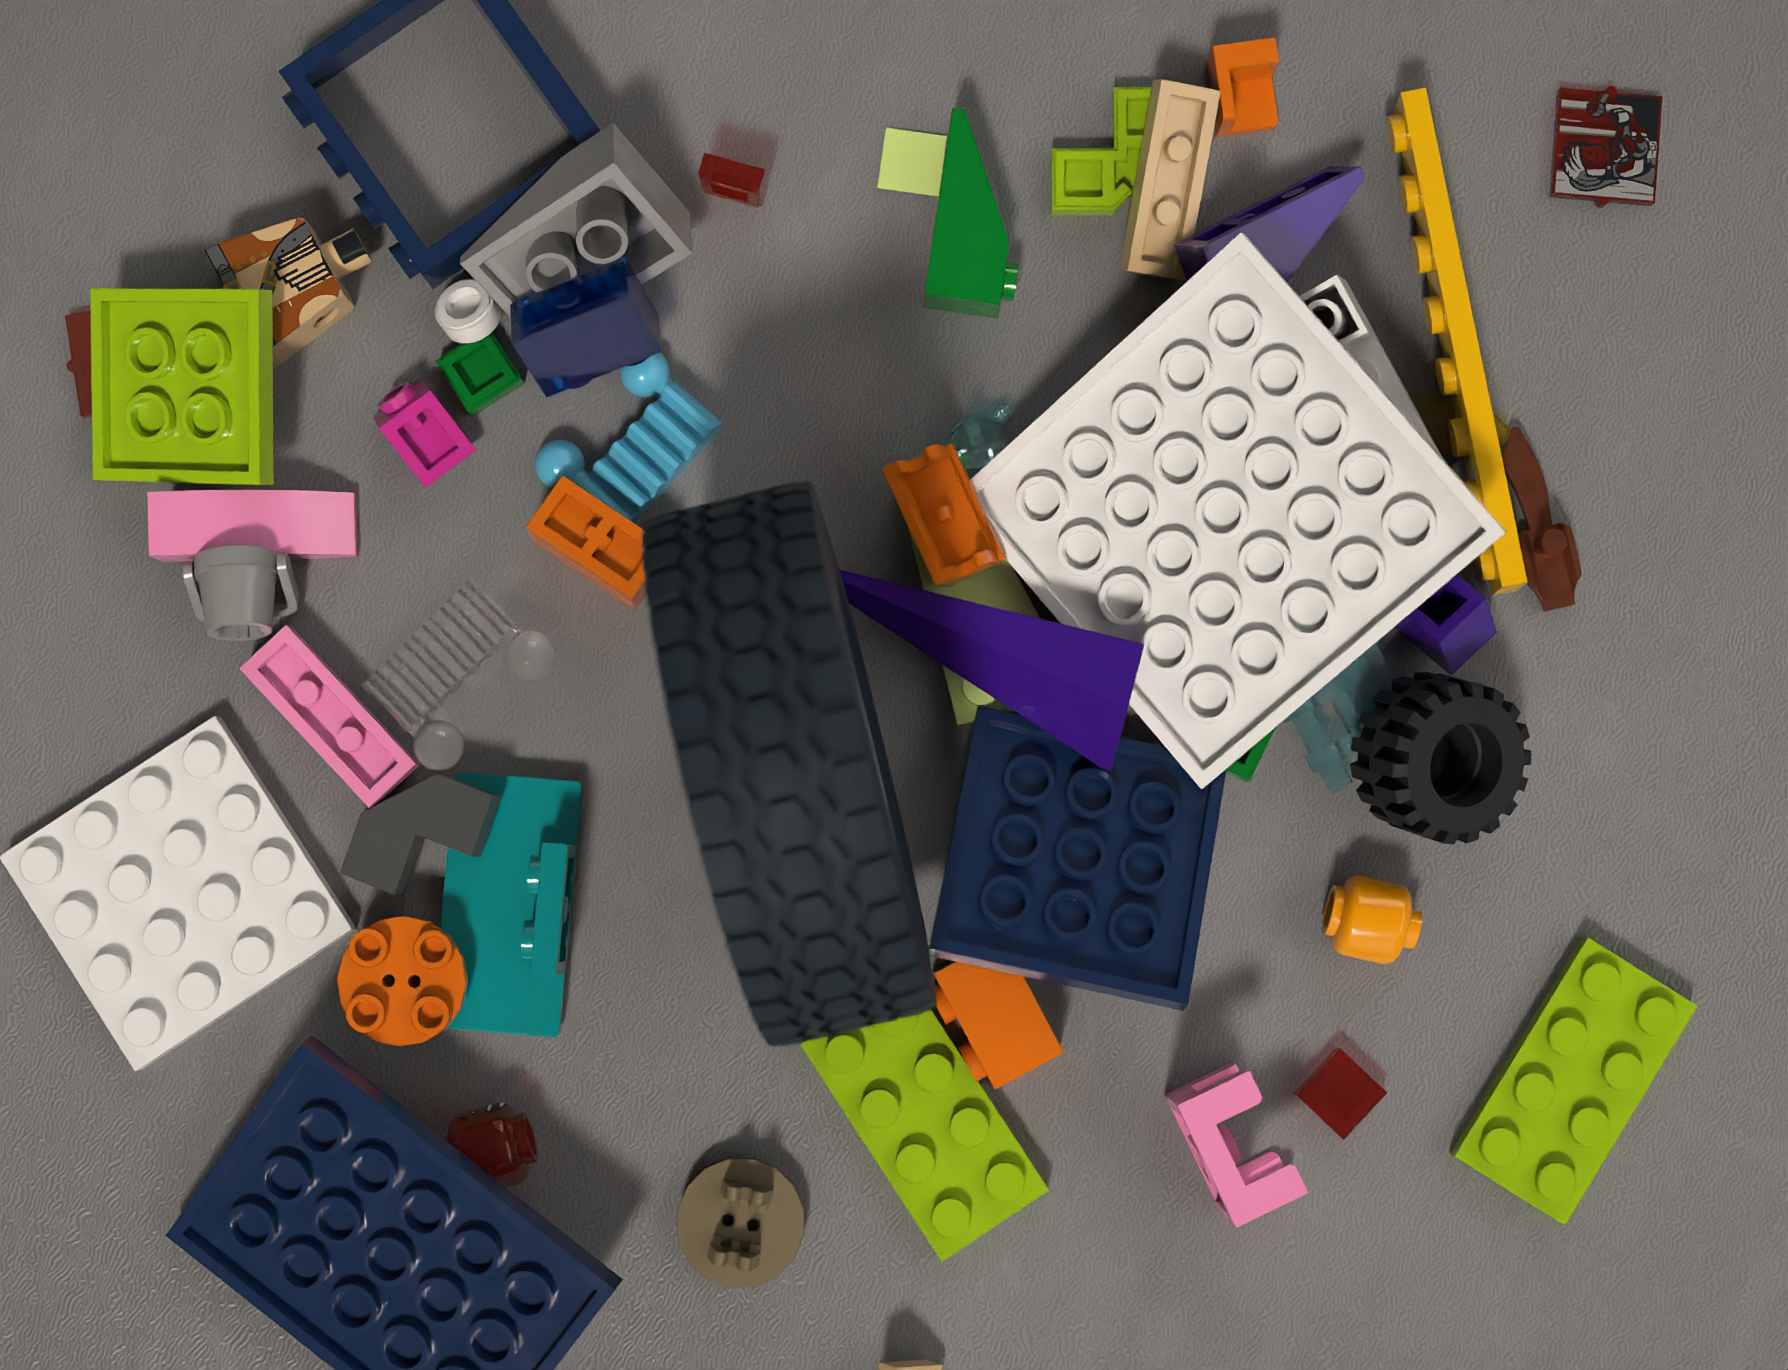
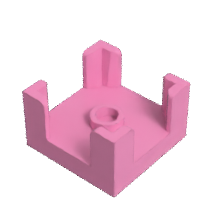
(1239, 1191)

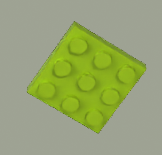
(182, 385)

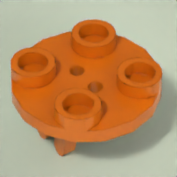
(402, 1012)

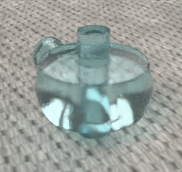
(980, 436)

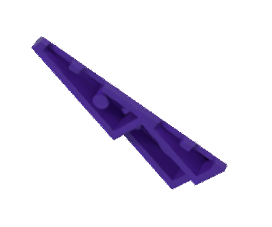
(1046, 671)

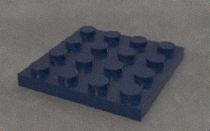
(1076, 864)

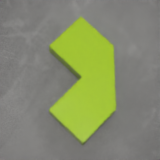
(1102, 178)

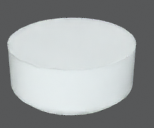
(467, 312)

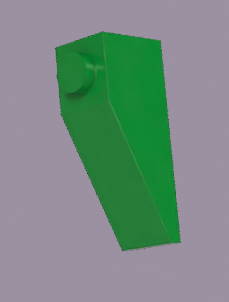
(969, 239)

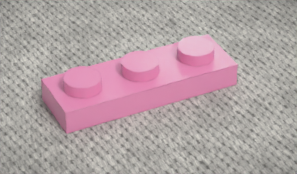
(329, 716)

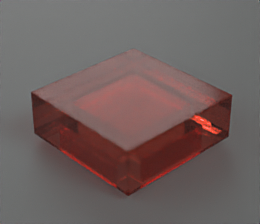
(733, 180)
(1340, 1093)

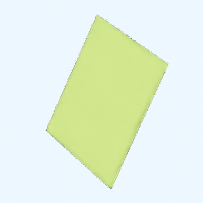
(912, 162)

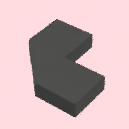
(394, 830)

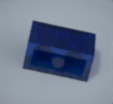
(585, 328)

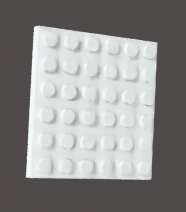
(1231, 509)

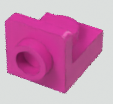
(422, 431)

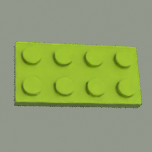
(1573, 1080)
(928, 1127)

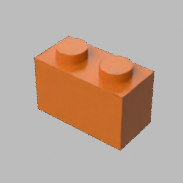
(999, 1019)

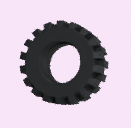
(1481, 767)

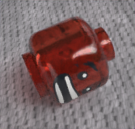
(496, 1141)

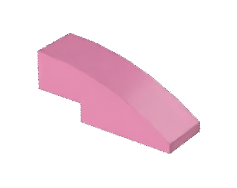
(280, 520)

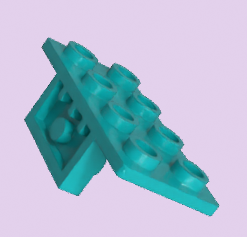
(516, 906)

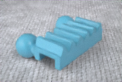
(648, 455)

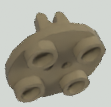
(734, 1252)

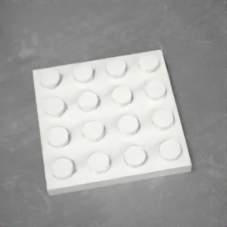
(177, 893)

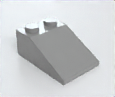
(580, 216)

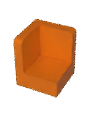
(1246, 85)

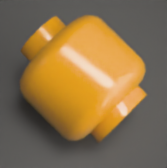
(1371, 919)

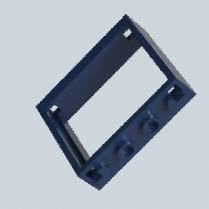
(358, 39)

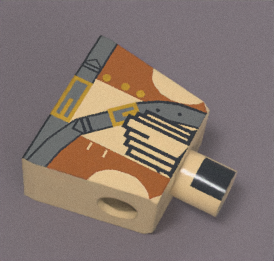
(299, 272)

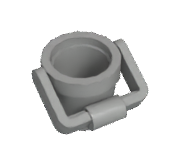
(236, 590)

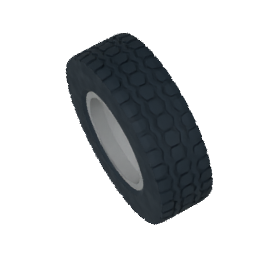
(785, 765)

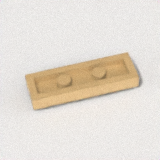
(1169, 177)

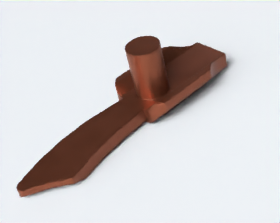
(1546, 547)

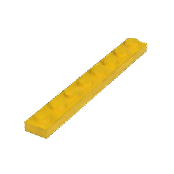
(1451, 317)

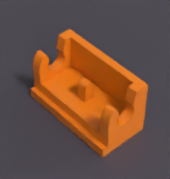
(944, 515)
(591, 540)

